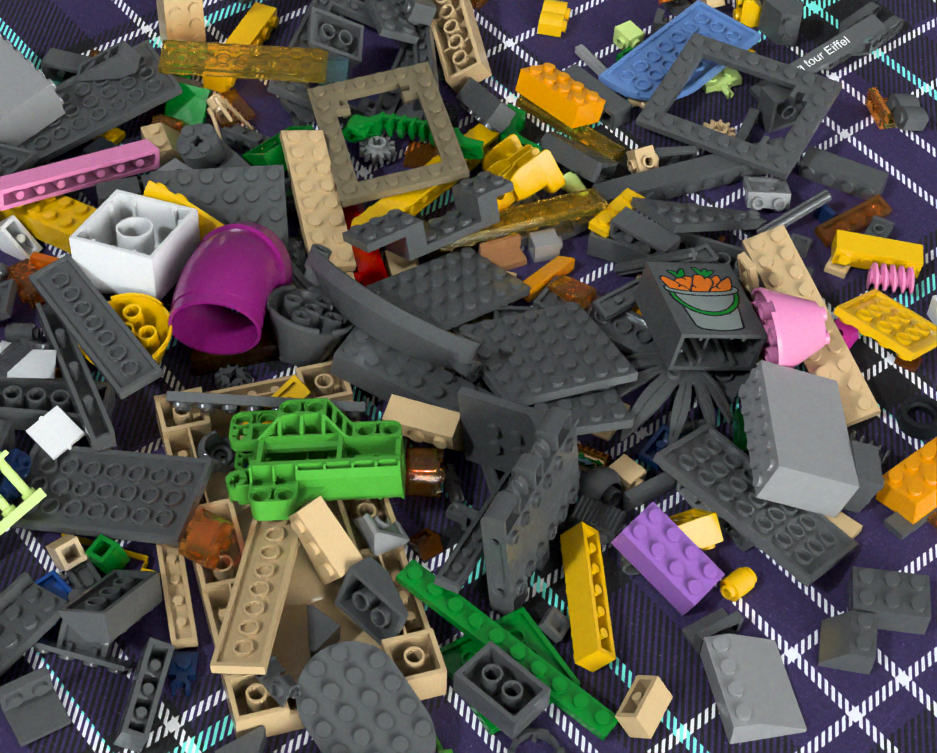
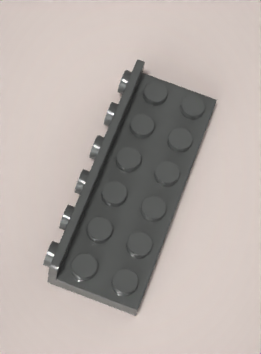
(25, 617)

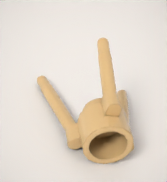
(219, 105)

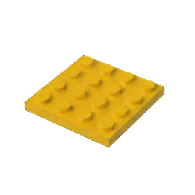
(889, 324)

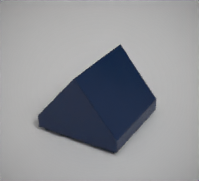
(824, 214)

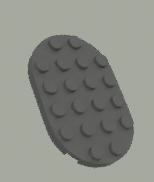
(361, 703)

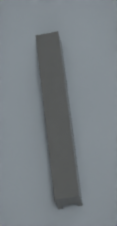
(78, 381)

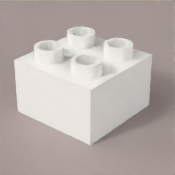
(136, 244)

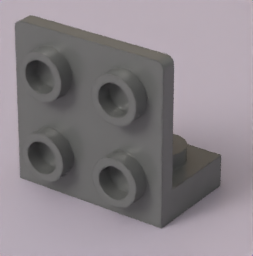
(32, 706)

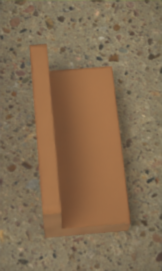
(504, 252)

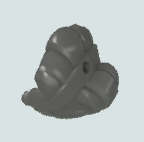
(214, 448)

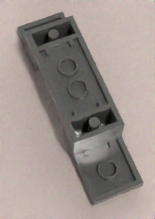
(411, 239)

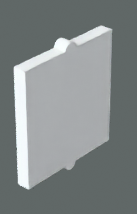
(55, 432)

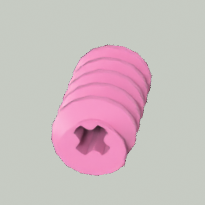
(891, 277)

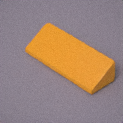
(542, 277)

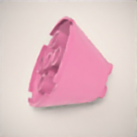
(792, 326)

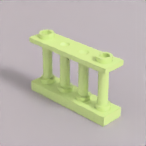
(29, 495)

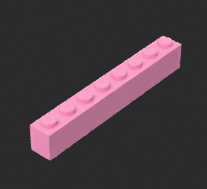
(77, 173)

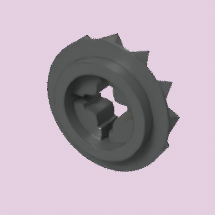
(222, 378)

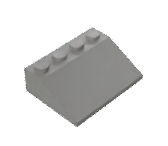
(750, 688)

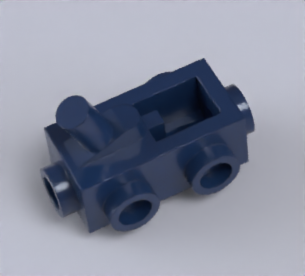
(21, 465)

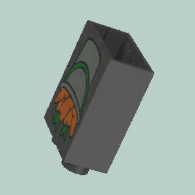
(699, 316)

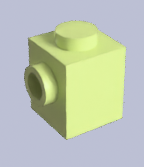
(627, 35)

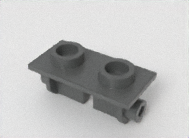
(279, 686)

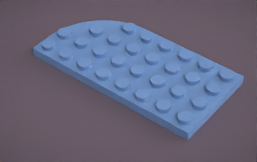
(647, 64)

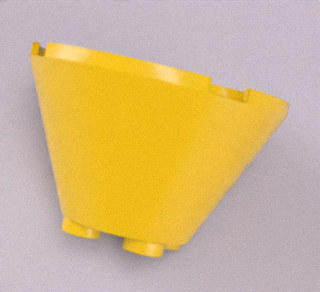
(146, 320)

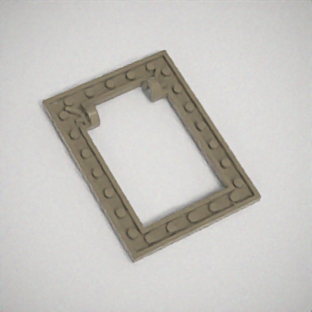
(414, 83)

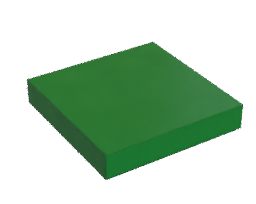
(189, 105)

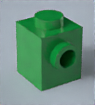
(106, 555)

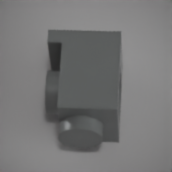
(880, 227)

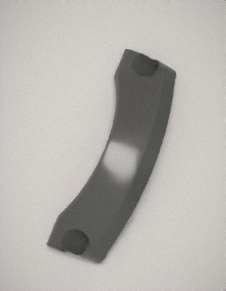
(391, 323)

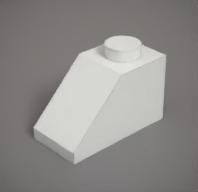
(16, 239)

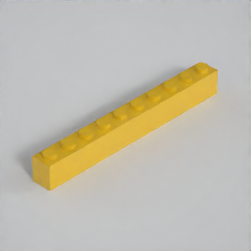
(417, 200)

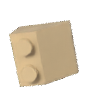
(163, 138)

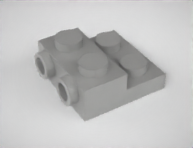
(766, 193)

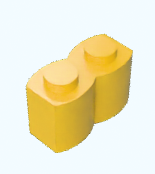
(553, 18)

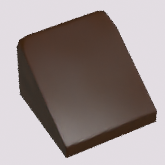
(426, 544)

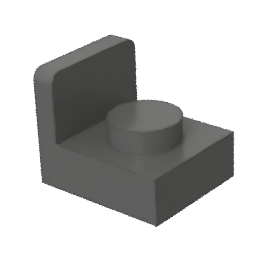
(659, 20)

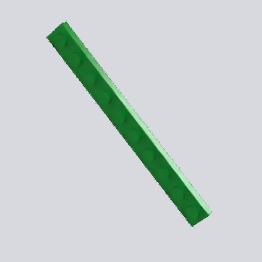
(483, 629)

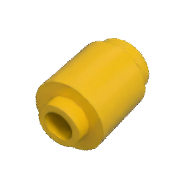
(738, 583)

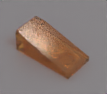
(573, 290)

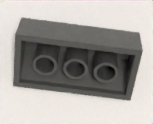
(113, 604)

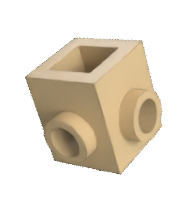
(642, 159)

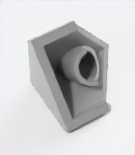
(380, 535)

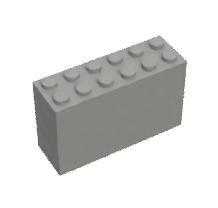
(26, 97)
(797, 439)

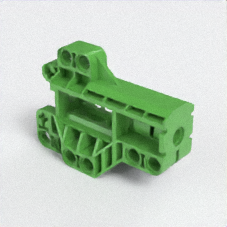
(290, 470)

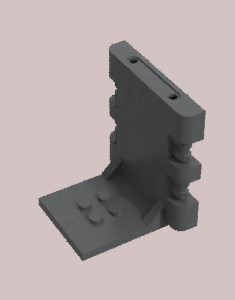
(544, 472)

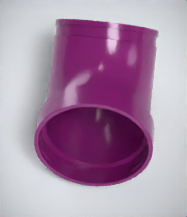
(230, 269)

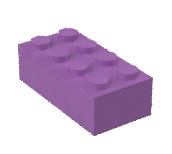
(668, 558)

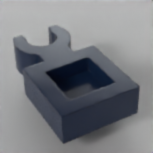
(182, 669)

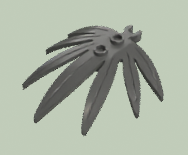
(670, 384)

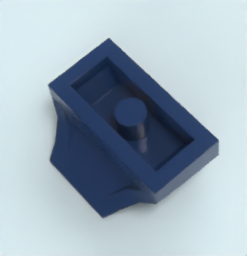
(652, 444)

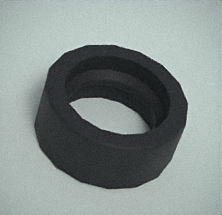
(915, 429)

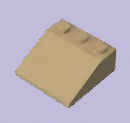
(426, 422)

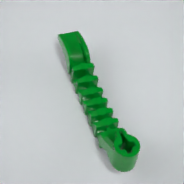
(363, 127)

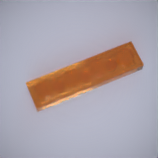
(853, 219)

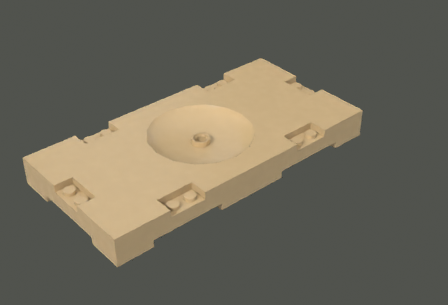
(248, 701)

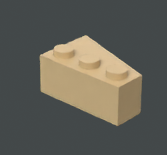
(324, 540)

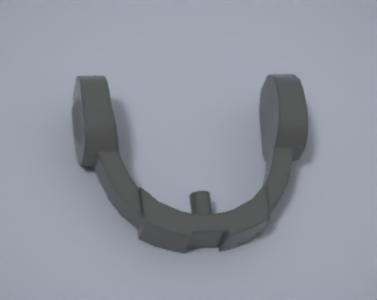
(534, 734)

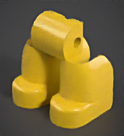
(523, 166)

